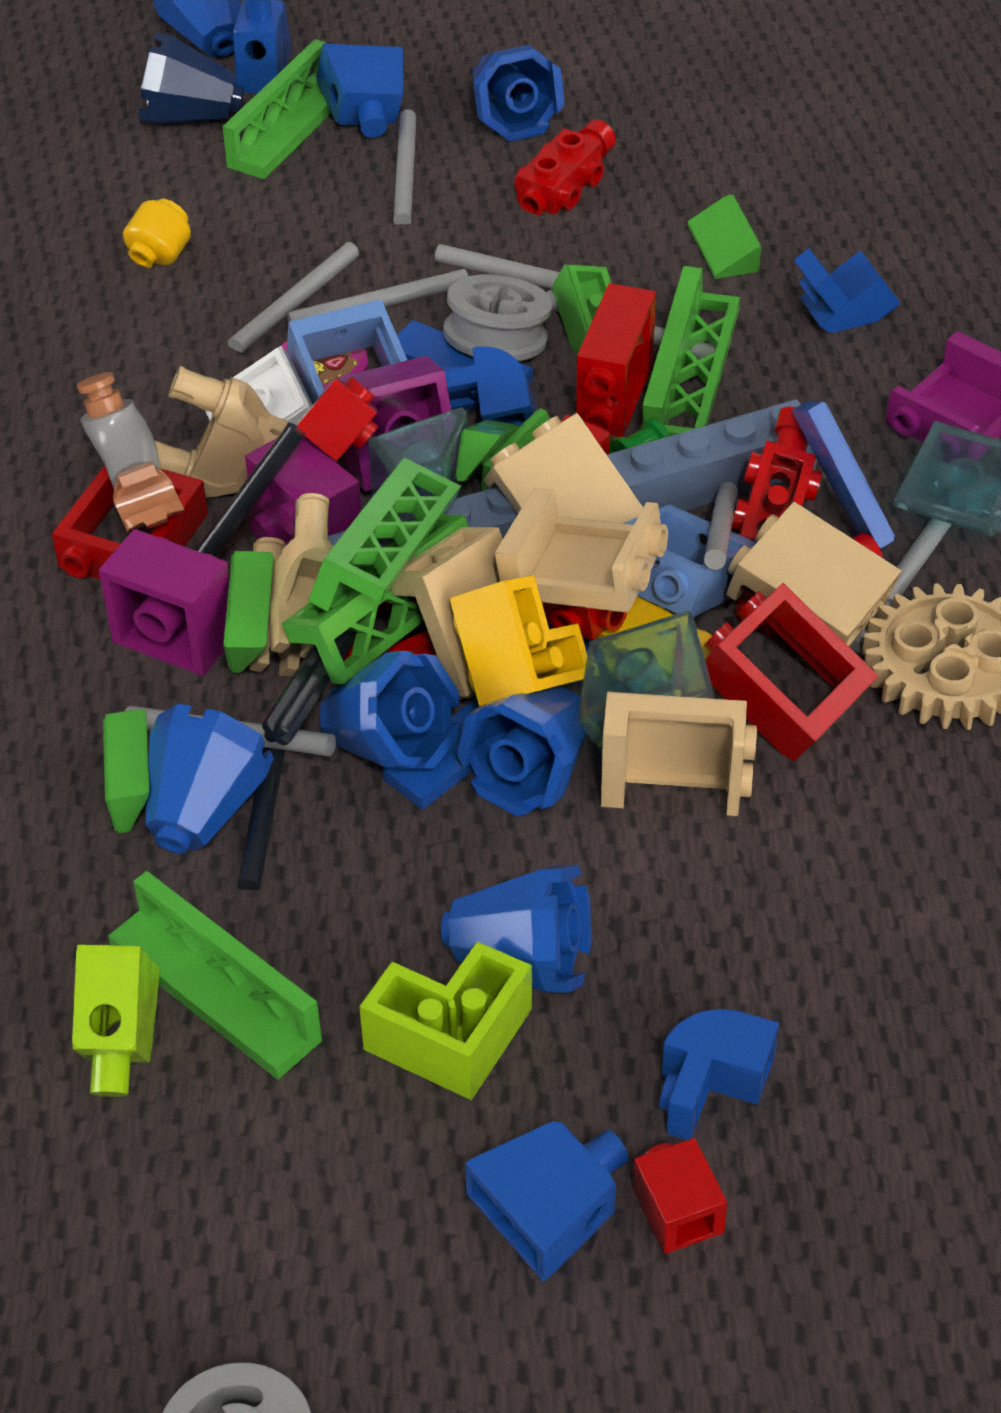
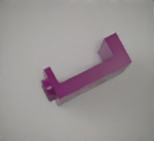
(958, 393)

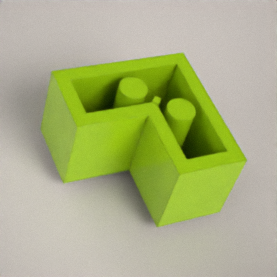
(453, 1029)

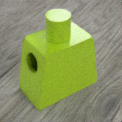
(113, 988)

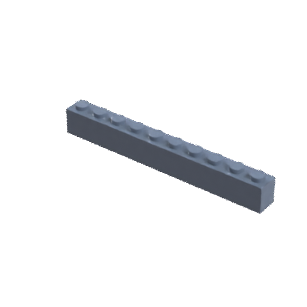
(667, 471)

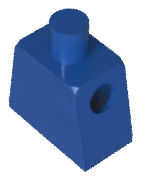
(260, 28)
(362, 85)
(547, 1191)

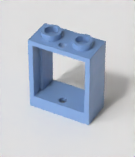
(340, 333)
(682, 578)

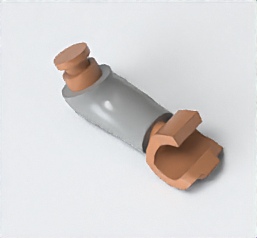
(129, 453)

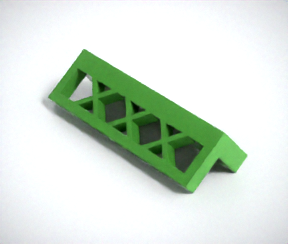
(286, 119)
(675, 353)
(381, 520)
(321, 627)
(223, 981)

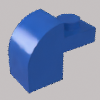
(847, 296)
(494, 385)
(714, 1053)

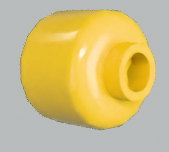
(157, 233)

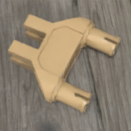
(236, 428)
(293, 578)

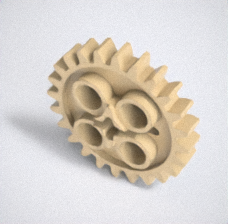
(938, 655)

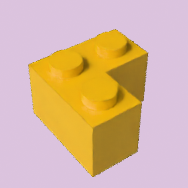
(511, 642)

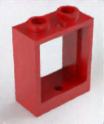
(614, 359)
(84, 554)
(767, 706)

